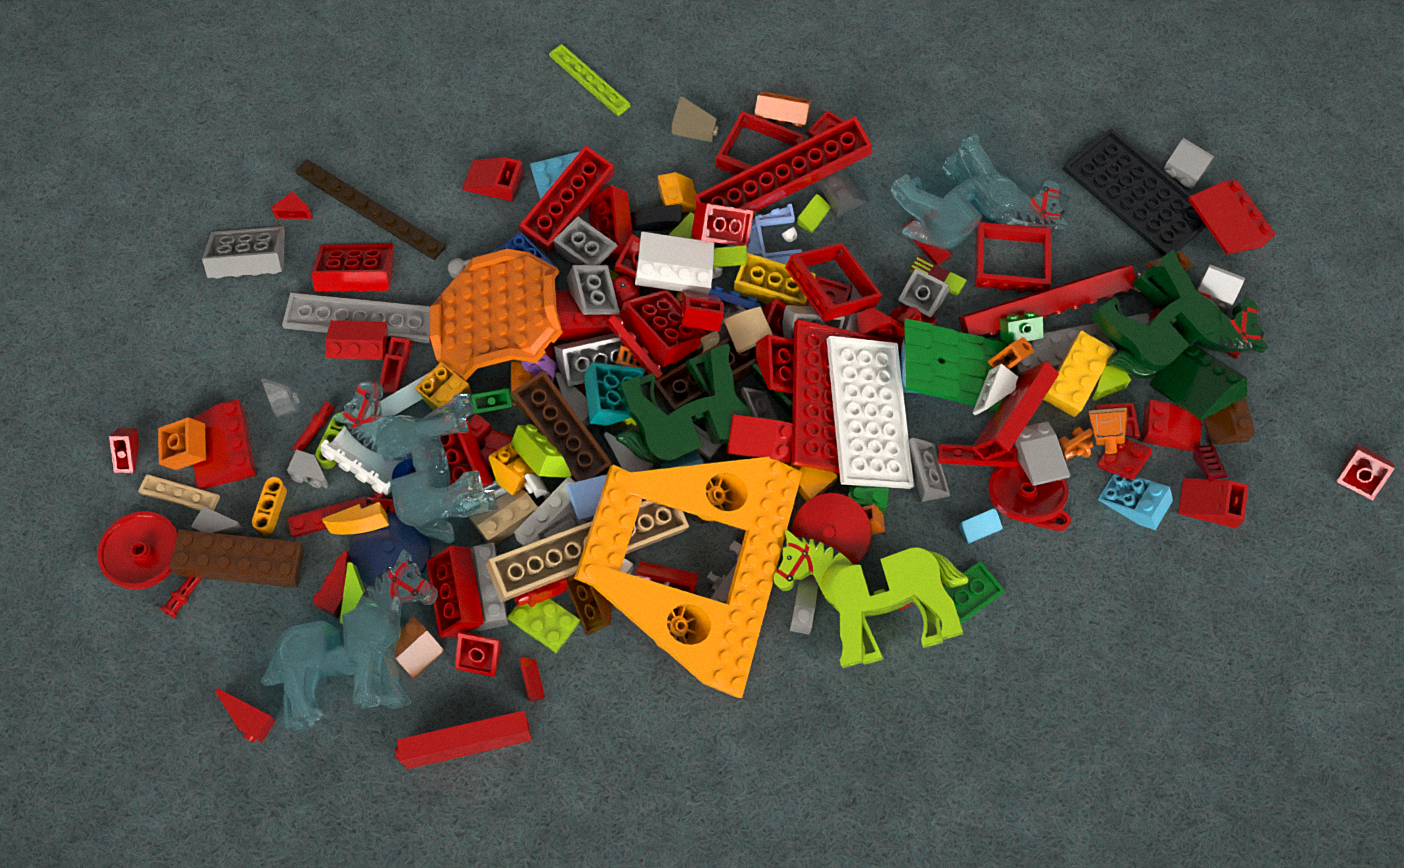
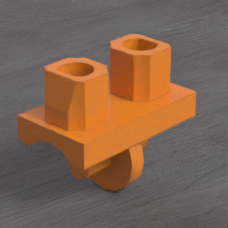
(1079, 445)

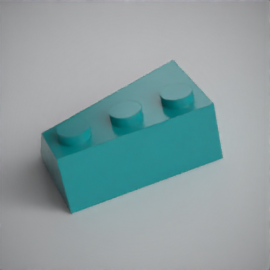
(602, 393)

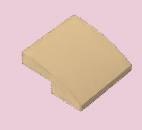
(747, 328)

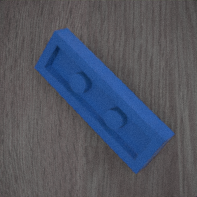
(734, 297)

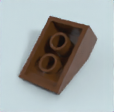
(590, 605)

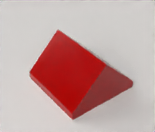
(477, 654)

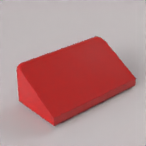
(531, 679)

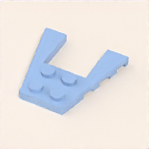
(756, 243)

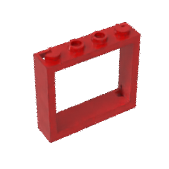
(759, 125)
(1013, 233)
(826, 309)

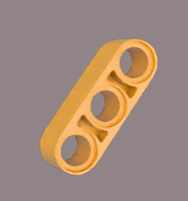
(269, 515)

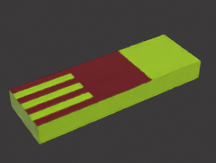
(954, 281)

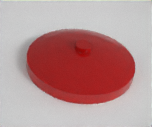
(1020, 500)
(837, 523)
(137, 550)

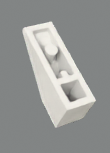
(997, 385)

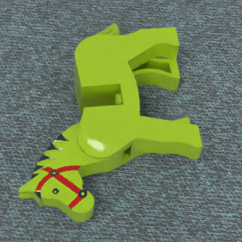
(910, 575)

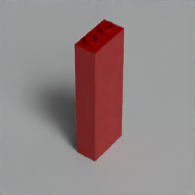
(1015, 411)
(463, 740)

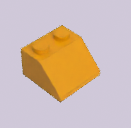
(677, 190)

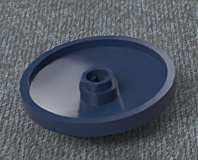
(381, 548)

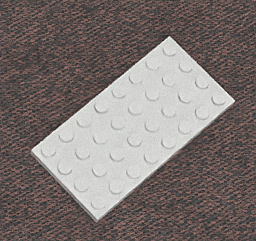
(869, 413)

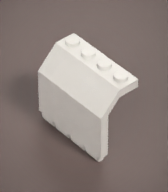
(361, 461)

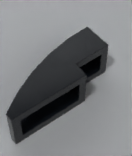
(656, 218)

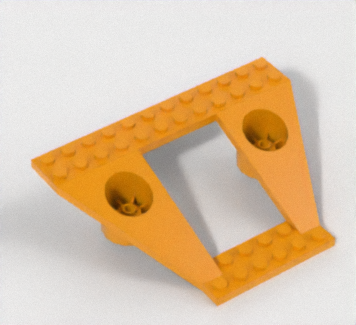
(720, 634)

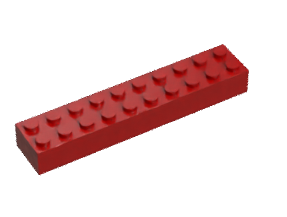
(792, 169)

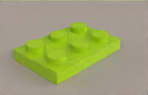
(545, 623)

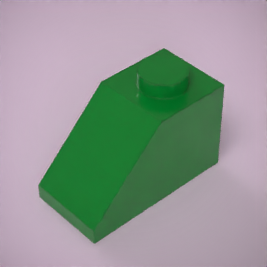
(490, 400)

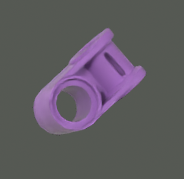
(545, 363)

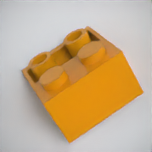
(441, 386)
(509, 469)

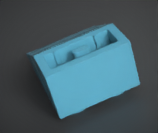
(1138, 500)

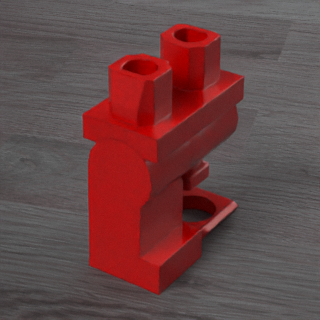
(541, 594)

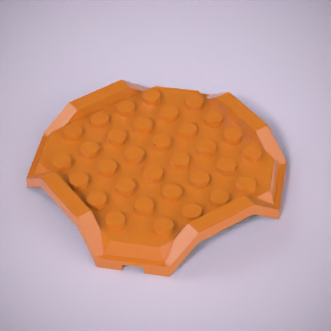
(496, 312)

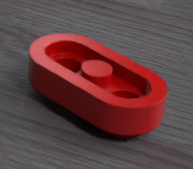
(1053, 525)

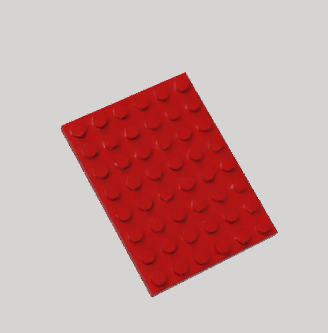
(813, 413)

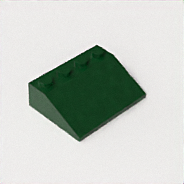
(1200, 383)

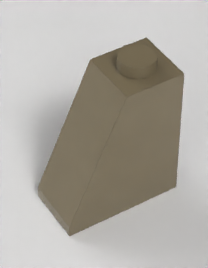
(693, 122)

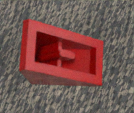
(291, 208)

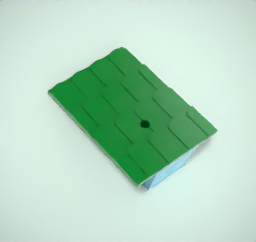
(946, 362)

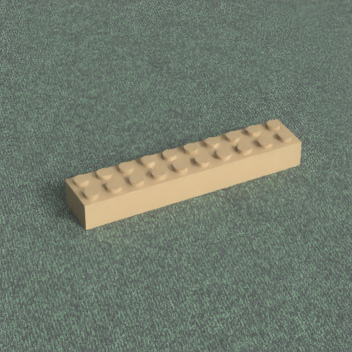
(561, 553)

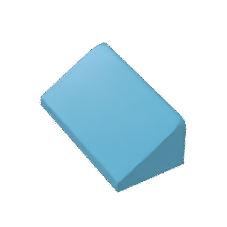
(980, 526)

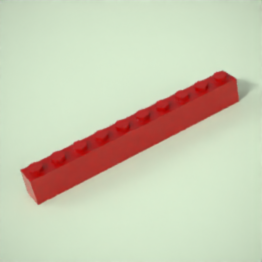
(1051, 300)

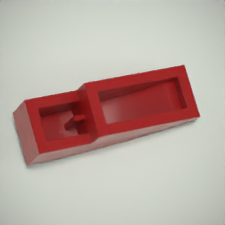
(395, 364)

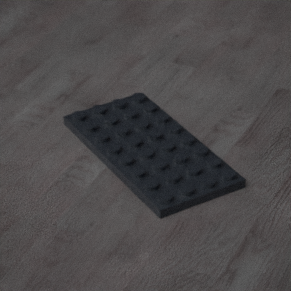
(1137, 192)

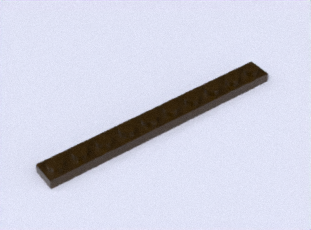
(370, 209)

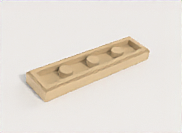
(178, 493)

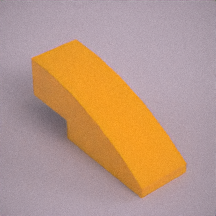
(357, 520)

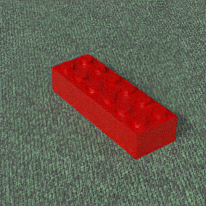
(567, 198)

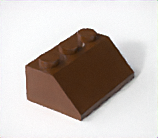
(1230, 424)

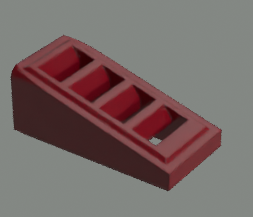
(1208, 459)

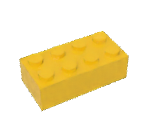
(768, 281)
(1078, 373)

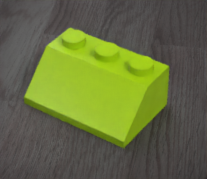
(538, 452)

